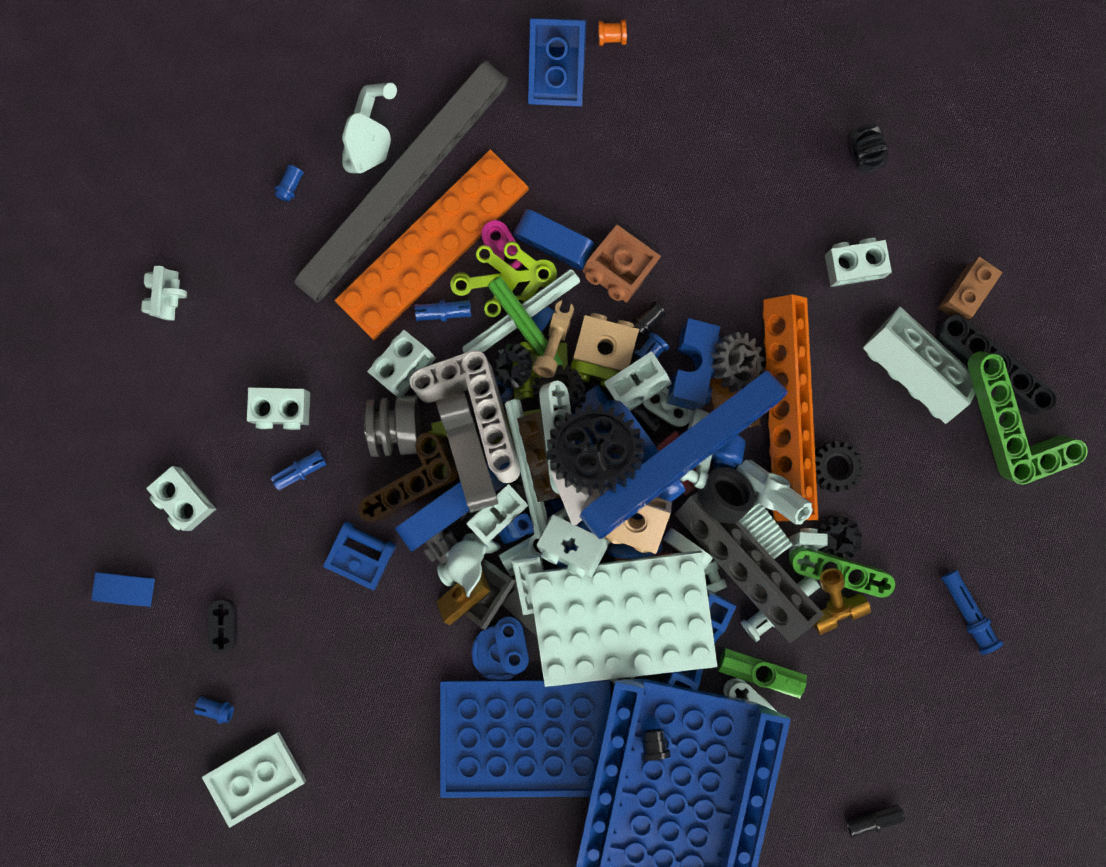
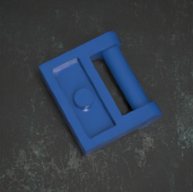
(355, 564)

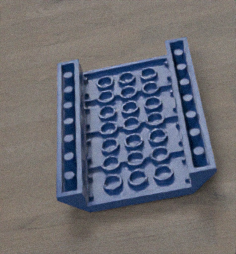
(702, 802)

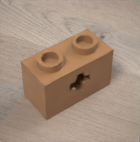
(970, 289)

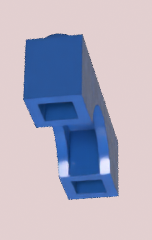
(720, 612)

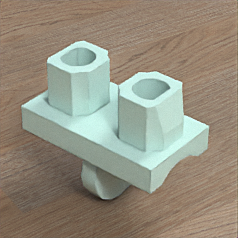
(164, 293)

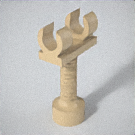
(560, 323)

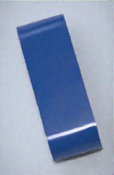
(554, 239)

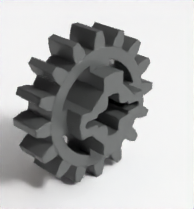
(737, 361)

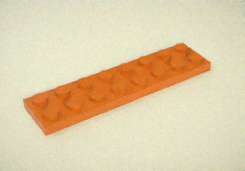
(431, 245)

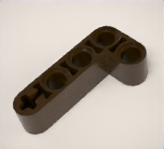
(409, 484)

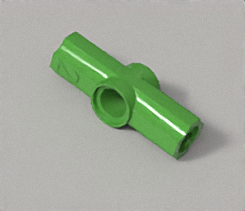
(778, 677)

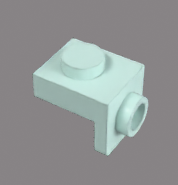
(810, 539)

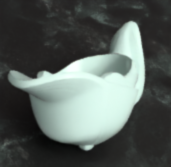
(465, 560)

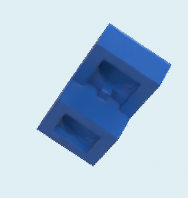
(123, 589)

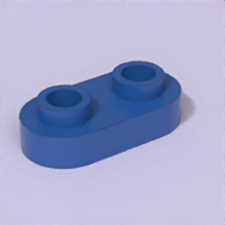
(511, 645)

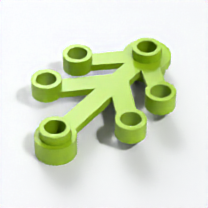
(509, 275)

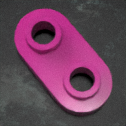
(498, 246)

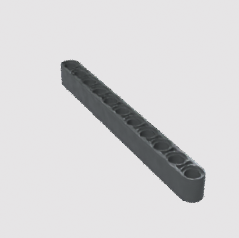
(401, 181)

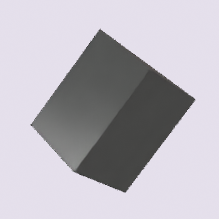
(500, 585)

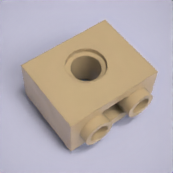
(598, 330)
(647, 532)

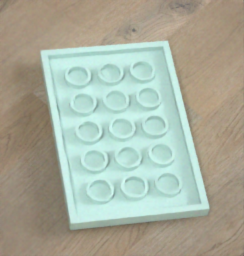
(623, 619)

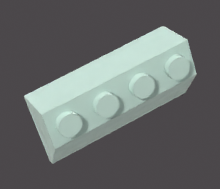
(922, 365)

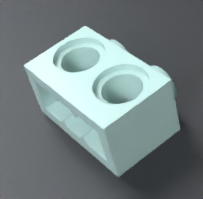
(859, 268)
(403, 366)
(638, 381)
(279, 401)
(185, 493)
(492, 520)

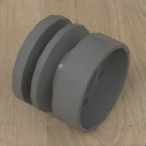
(392, 426)

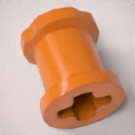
(612, 32)

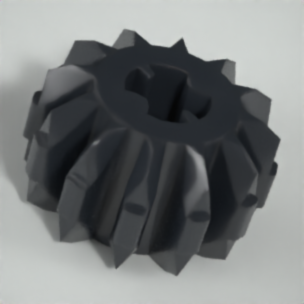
(868, 148)

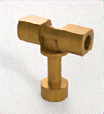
(839, 606)

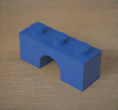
(692, 389)

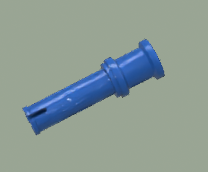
(977, 624)

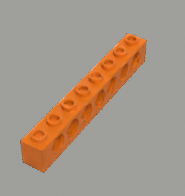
(798, 422)

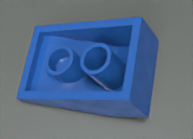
(557, 61)

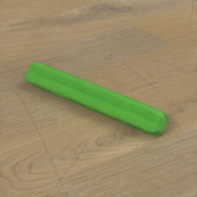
(520, 317)

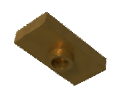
(456, 603)

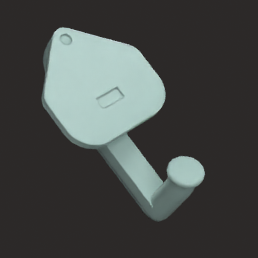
(364, 138)

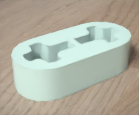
(683, 545)

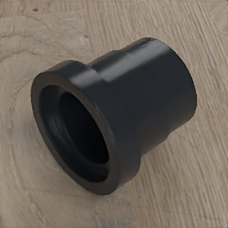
(654, 745)

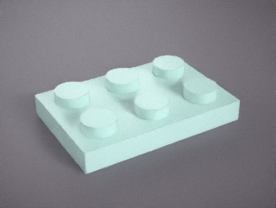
(254, 779)

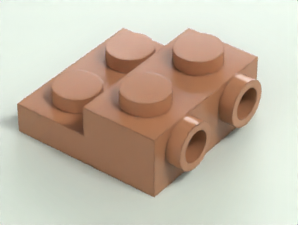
(620, 264)

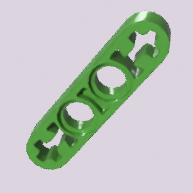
(845, 566)

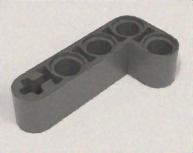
(467, 452)

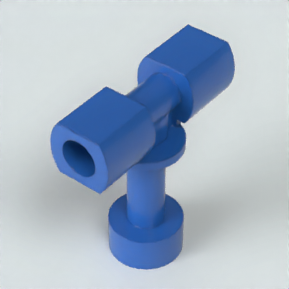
(523, 525)

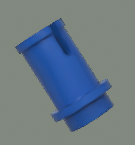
(288, 183)
(216, 710)

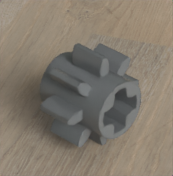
(439, 545)

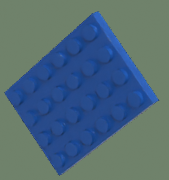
(520, 737)

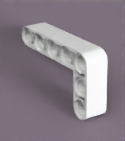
(483, 405)

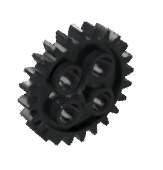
(620, 440)

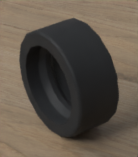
(737, 484)

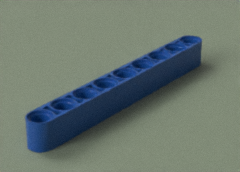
(683, 454)
(453, 503)

